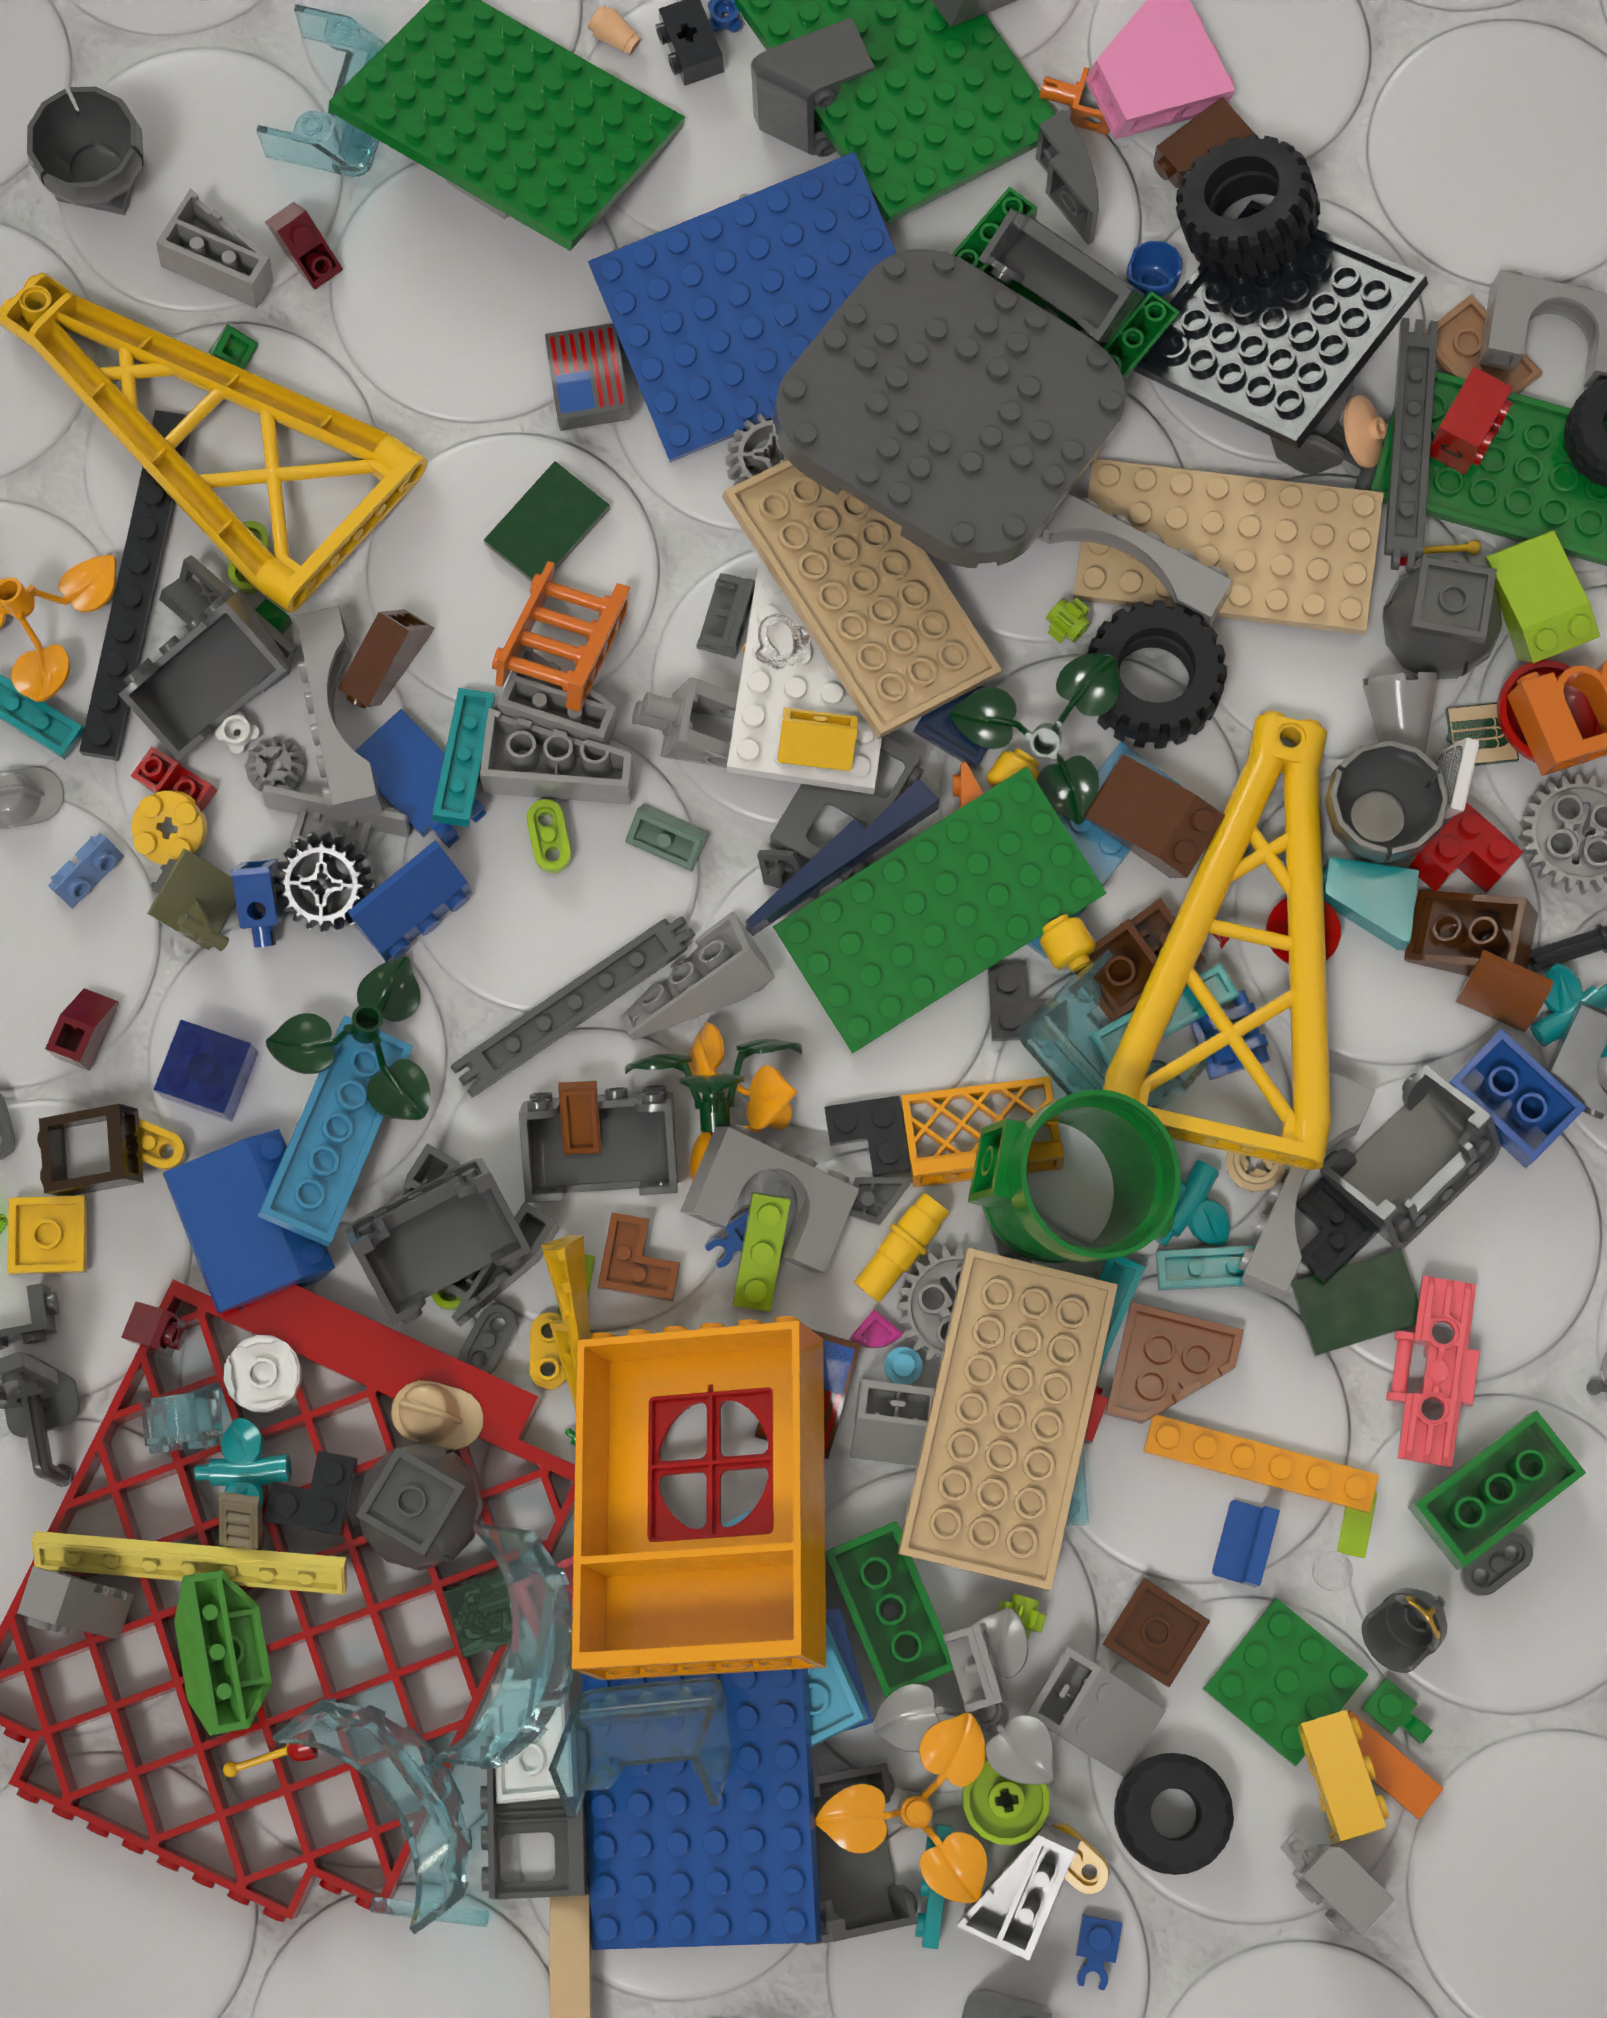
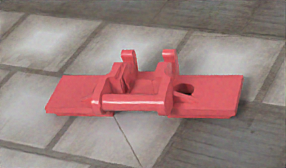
(1447, 1374)

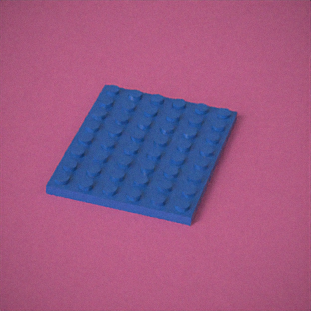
(737, 297)
(718, 1874)

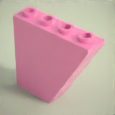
(1158, 70)

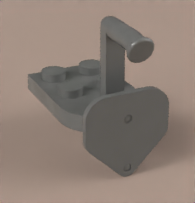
(1324, 447)
(36, 1402)

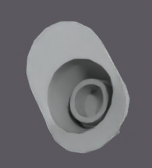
(28, 796)

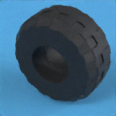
(1586, 434)
(1212, 1821)

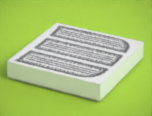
(1457, 769)

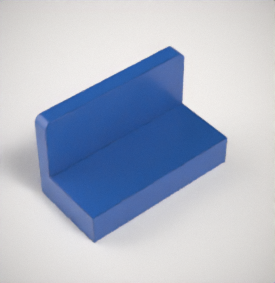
(1245, 1543)

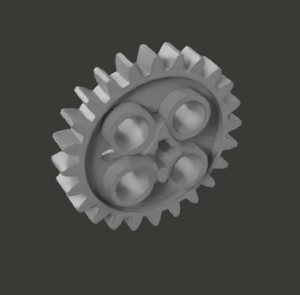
(1548, 825)
(927, 1323)

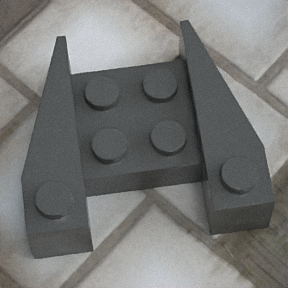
(487, 1283)

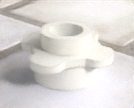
(235, 722)

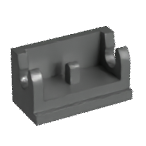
(727, 615)

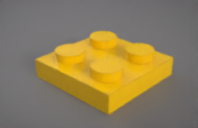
(47, 1235)

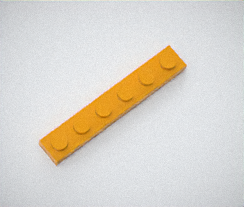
(1261, 1463)

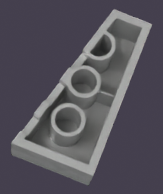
(551, 764)

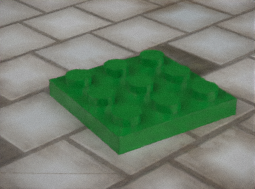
(1284, 1678)

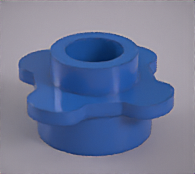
(717, 22)

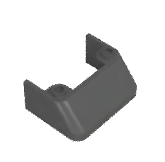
(803, 76)
(1061, 275)

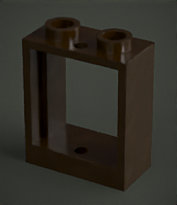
(123, 1145)

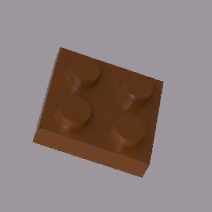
(1156, 1632)

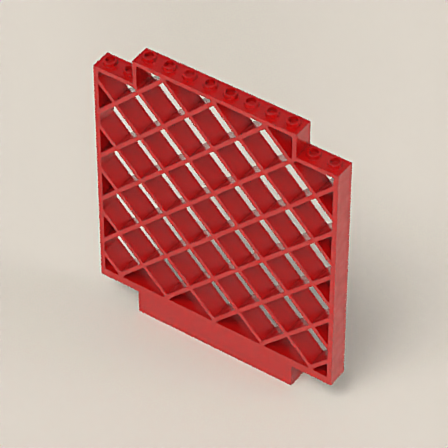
(385, 1365)

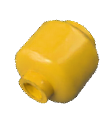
(1011, 763)
(1067, 943)

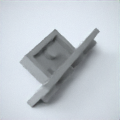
(316, 818)

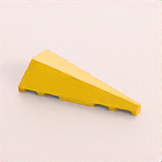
(568, 1275)

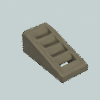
(239, 1528)

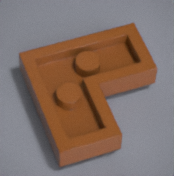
(626, 1268)

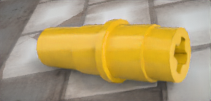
(902, 1247)

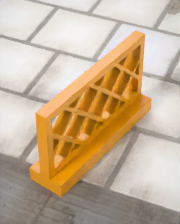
(959, 1165)

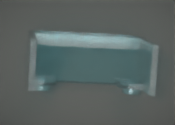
(319, 137)
(1061, 1042)
(643, 1727)

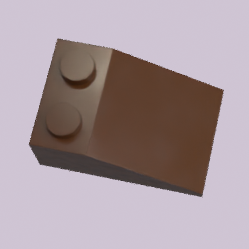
(1154, 817)
(1457, 927)

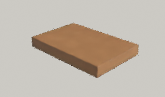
(1460, 346)

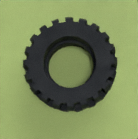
(1240, 171)
(1191, 644)

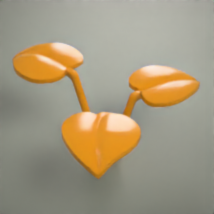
(88, 588)
(768, 1091)
(857, 1813)

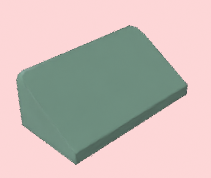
(667, 836)

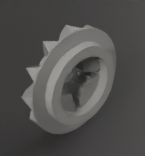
(291, 760)

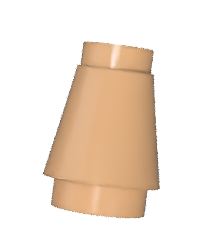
(614, 30)

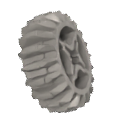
(759, 460)

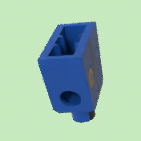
(256, 883)

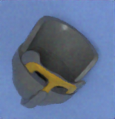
(1405, 1629)

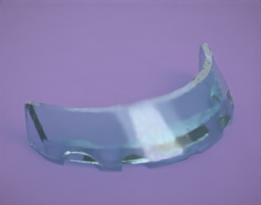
(539, 1654)
(413, 1785)

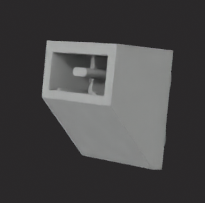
(890, 1421)

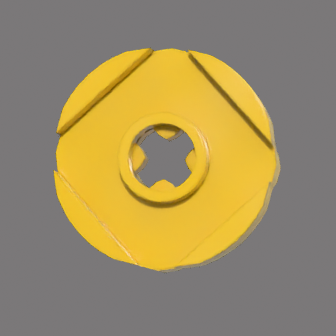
(153, 812)

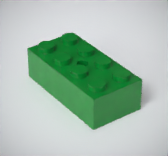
(1526, 1466)
(873, 1575)

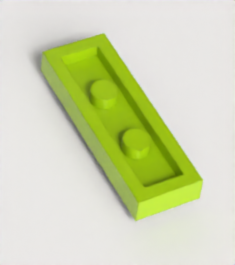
(761, 1251)

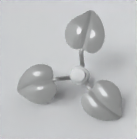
(1021, 1749)

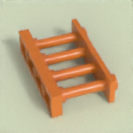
(587, 657)

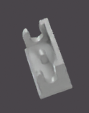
(975, 1667)

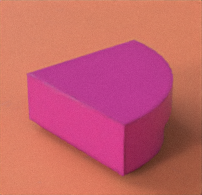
(876, 1332)

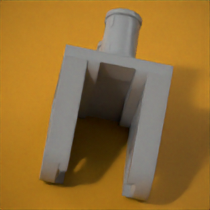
(673, 719)

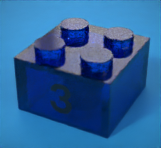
(206, 1070)

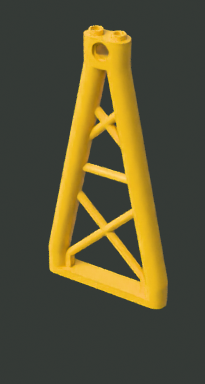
(275, 577)
(1308, 1124)

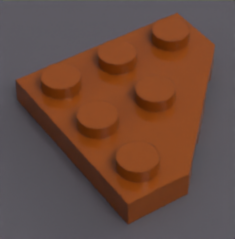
(1167, 1360)

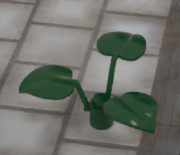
(1088, 684)
(386, 992)
(713, 1107)

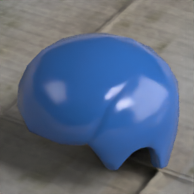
(1154, 268)

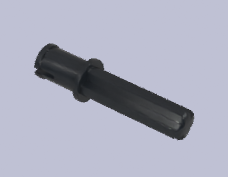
(1569, 948)

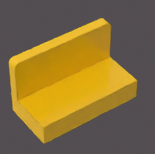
(817, 739)

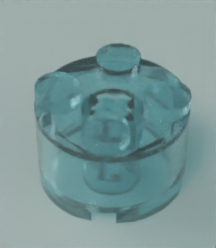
(181, 1419)

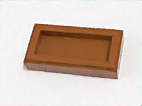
(580, 1117)

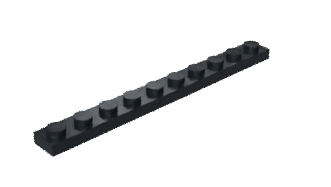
(130, 607)

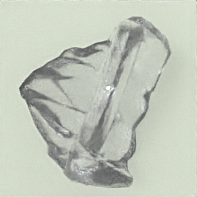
(770, 655)

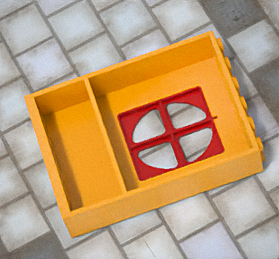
(716, 1596)

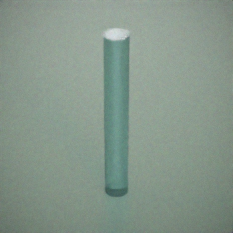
(406, 1909)

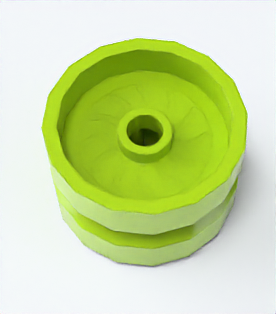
(1008, 1824)

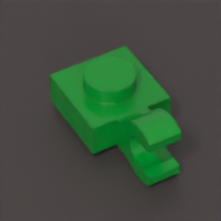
(1393, 1709)

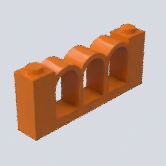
(1549, 722)

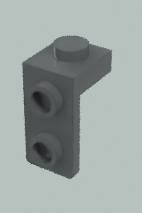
(43, 1307)

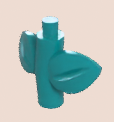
(1562, 1002)
(1202, 1215)
(242, 1467)

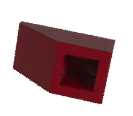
(304, 244)
(82, 1028)
(155, 1329)

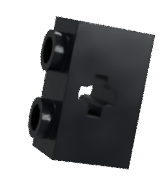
(699, 57)

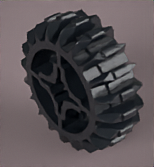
(326, 865)

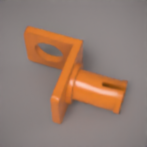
(1072, 95)

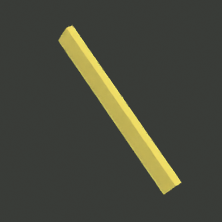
(178, 1560)

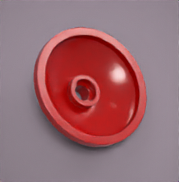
(1576, 700)

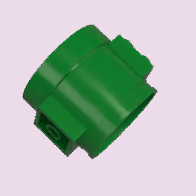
(1140, 1162)

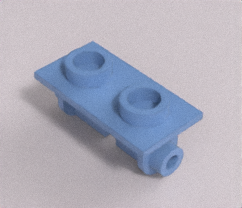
(96, 860)

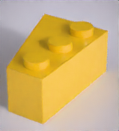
(1343, 1776)

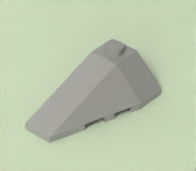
(715, 975)

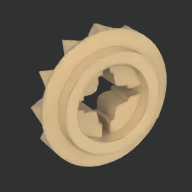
(1256, 1180)

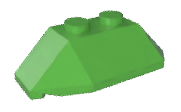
(221, 1651)

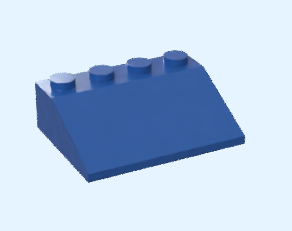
(235, 1249)

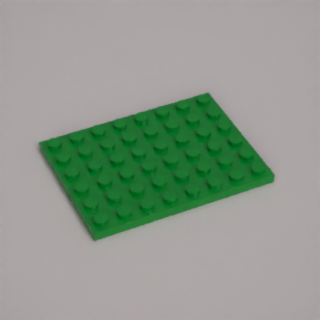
(933, 109)
(508, 116)

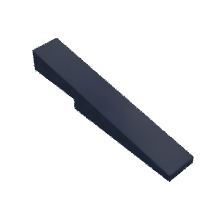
(845, 852)

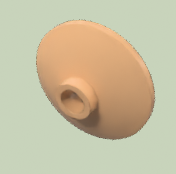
(1363, 431)

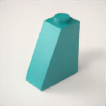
(1373, 897)

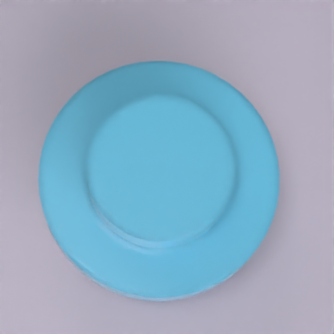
(903, 1366)

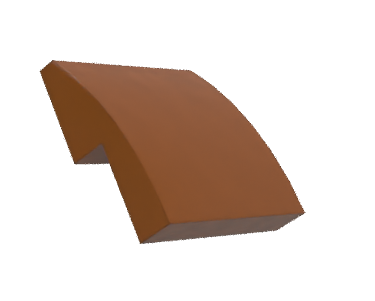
(1504, 991)

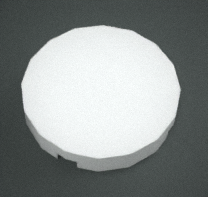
(263, 1374)

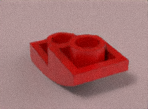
(163, 773)

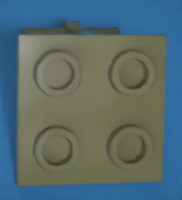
(195, 901)

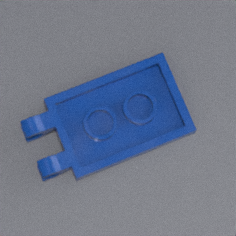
(409, 774)

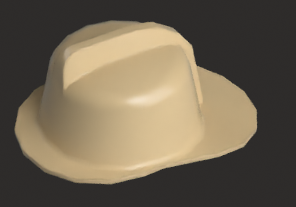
(437, 1415)

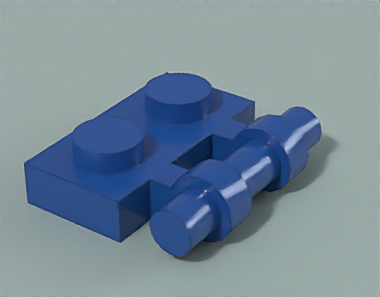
(1225, 1060)

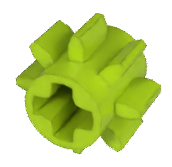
(1068, 620)
(1027, 1611)

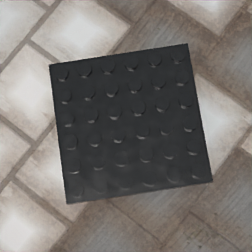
(1283, 341)

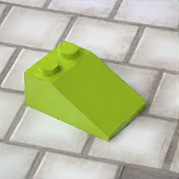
(1541, 598)

